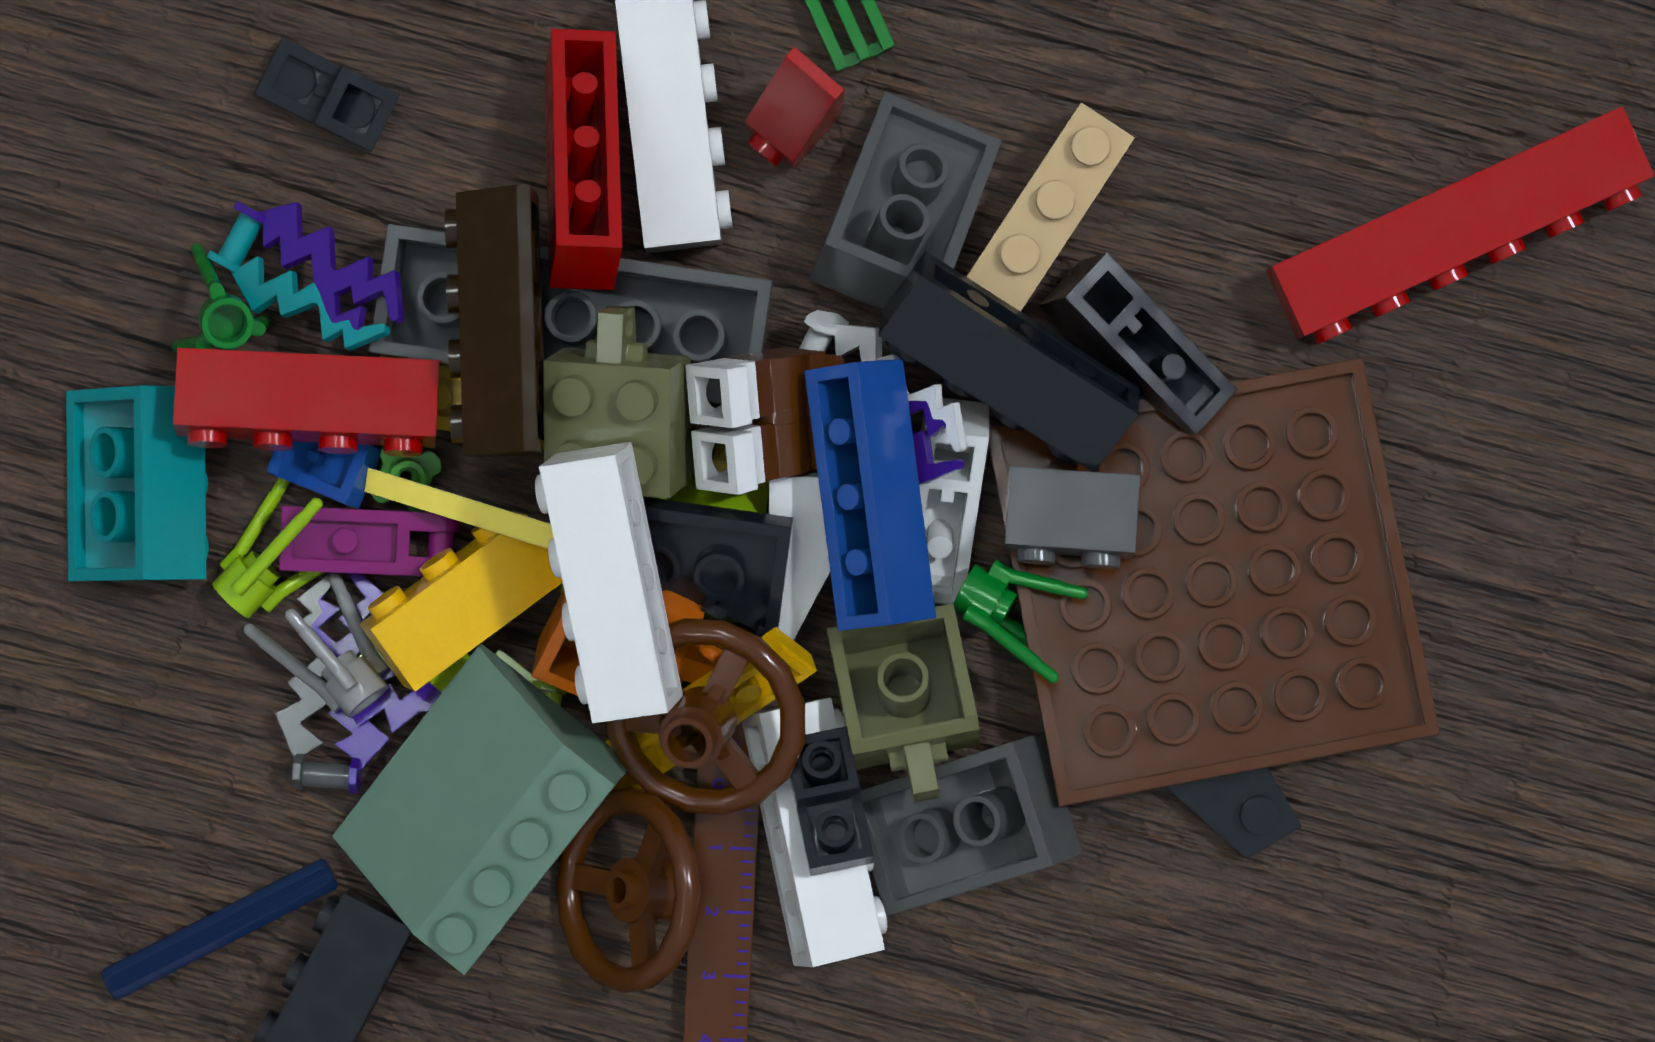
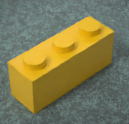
(457, 604)

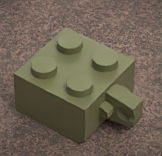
(621, 396)
(906, 696)

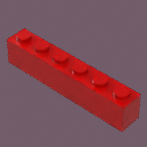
(1460, 223)

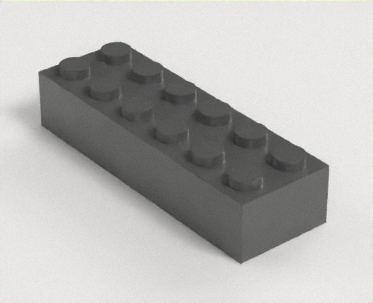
(675, 306)

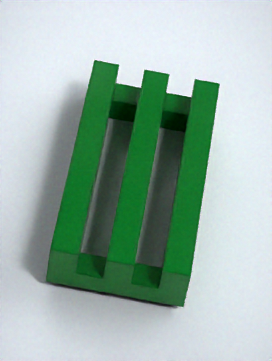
(862, 51)

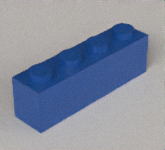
(870, 494)

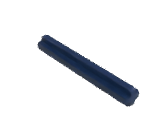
(219, 929)

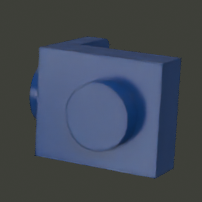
(331, 475)

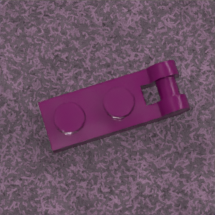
(364, 541)

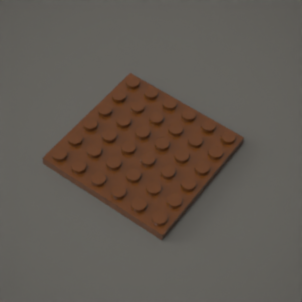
(1257, 604)

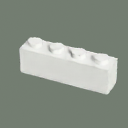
(670, 123)
(609, 582)
(825, 913)

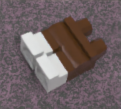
(760, 417)

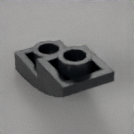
(830, 804)

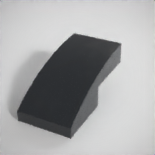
(326, 94)

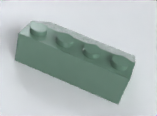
(477, 807)

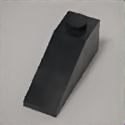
(1137, 340)

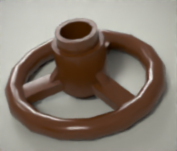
(704, 720)
(637, 893)

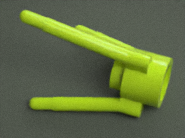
(250, 578)

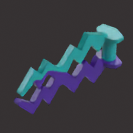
(285, 226)

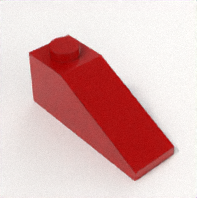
(794, 111)

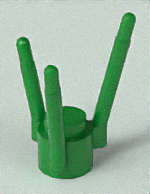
(222, 317)
(987, 603)

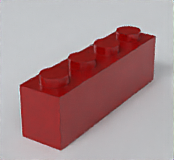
(582, 160)
(306, 399)

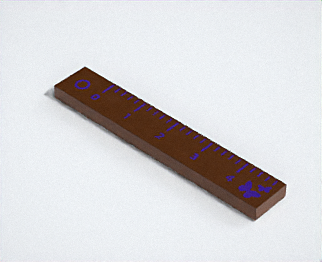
(723, 935)

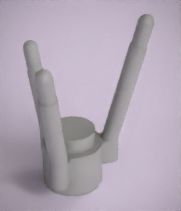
(351, 680)

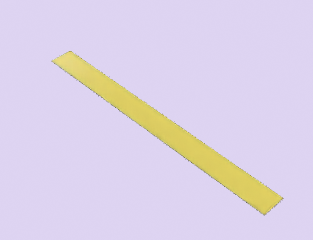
(458, 508)

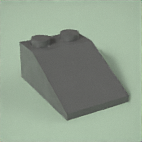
(904, 197)
(987, 826)

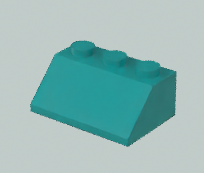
(132, 488)

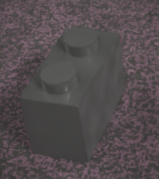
(1071, 515)

